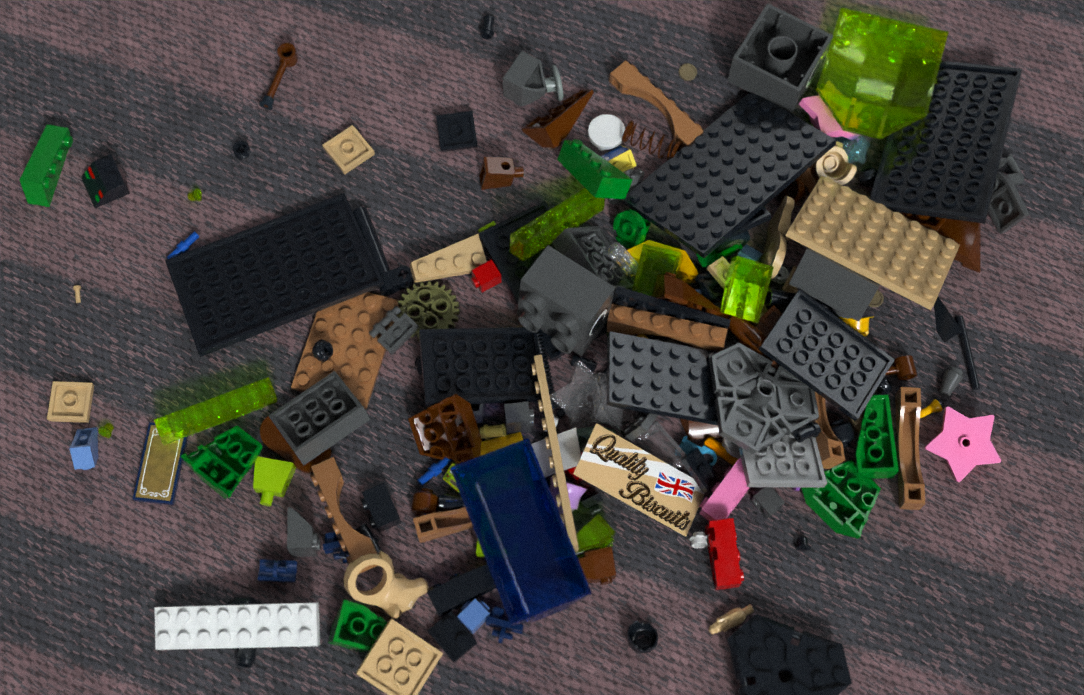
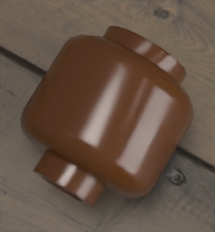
(424, 502)

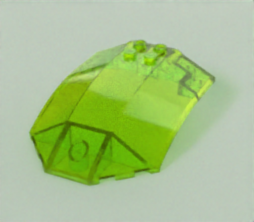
(879, 72)

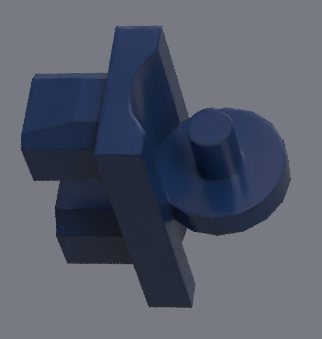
(332, 545)
(277, 571)
(495, 620)

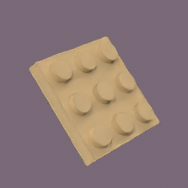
(398, 661)

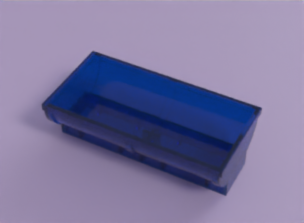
(521, 533)

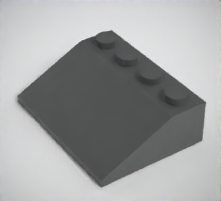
(590, 249)
(319, 417)

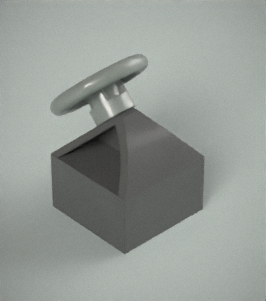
(526, 81)

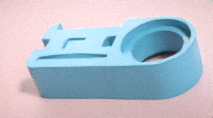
(687, 446)

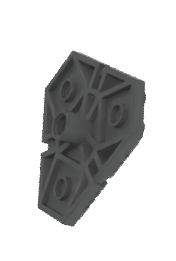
(757, 405)

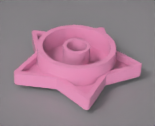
(823, 119)
(950, 447)

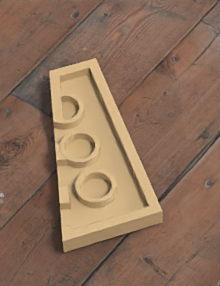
(450, 261)

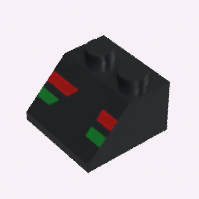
(104, 181)

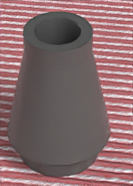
(950, 380)

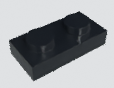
(700, 470)

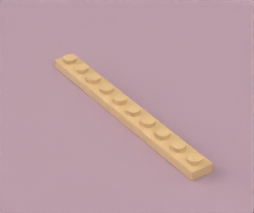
(552, 443)

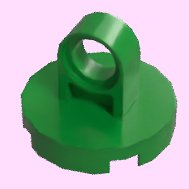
(630, 228)

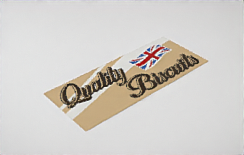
(639, 480)

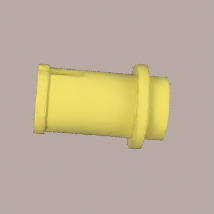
(492, 431)

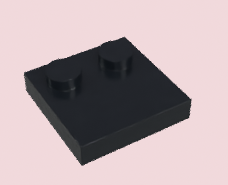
(456, 131)

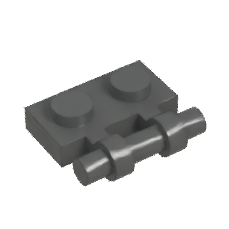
(397, 334)

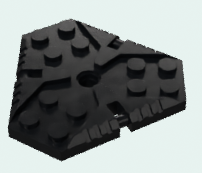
(765, 648)

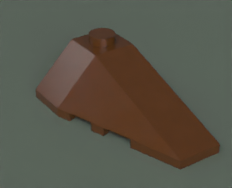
(556, 126)
(677, 291)
(599, 566)

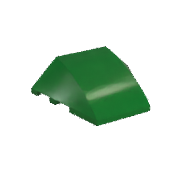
(224, 460)
(844, 500)

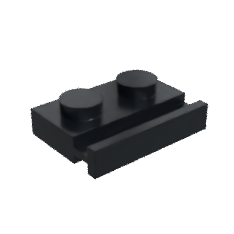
(709, 287)
(452, 637)

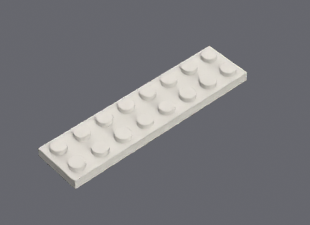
(237, 626)

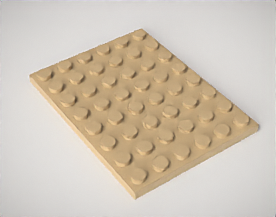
(874, 241)

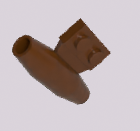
(753, 336)

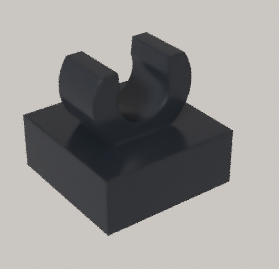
(591, 502)

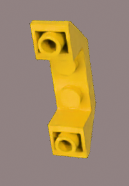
(687, 270)

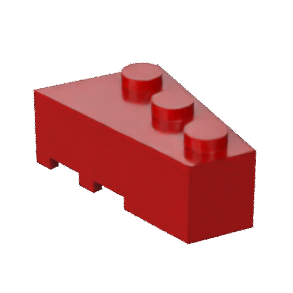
(724, 554)

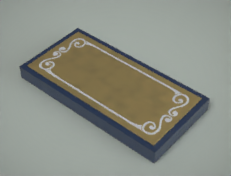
(159, 469)

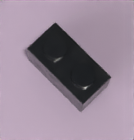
(381, 507)

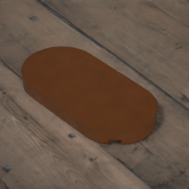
(274, 441)

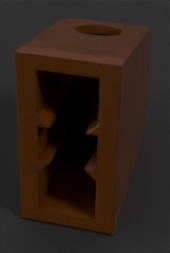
(498, 172)

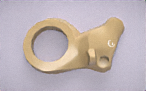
(776, 240)
(392, 593)

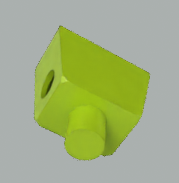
(272, 478)

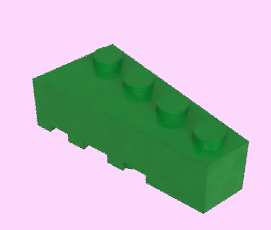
(45, 165)
(593, 171)

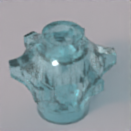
(856, 149)

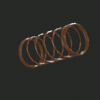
(629, 130)

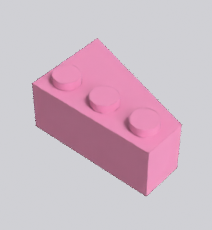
(725, 494)

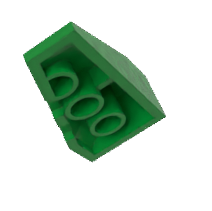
(876, 442)
(355, 627)

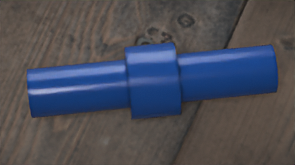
(183, 246)
(433, 470)

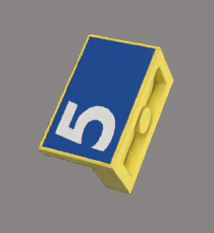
(620, 158)

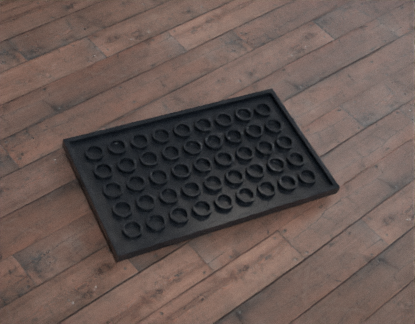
(954, 153)
(728, 173)
(273, 274)

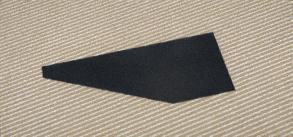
(945, 323)

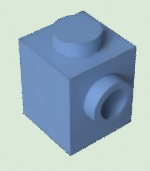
(473, 614)

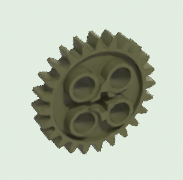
(438, 297)

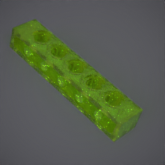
(548, 226)
(215, 411)

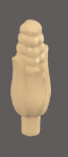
(730, 619)

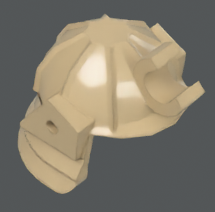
(835, 165)

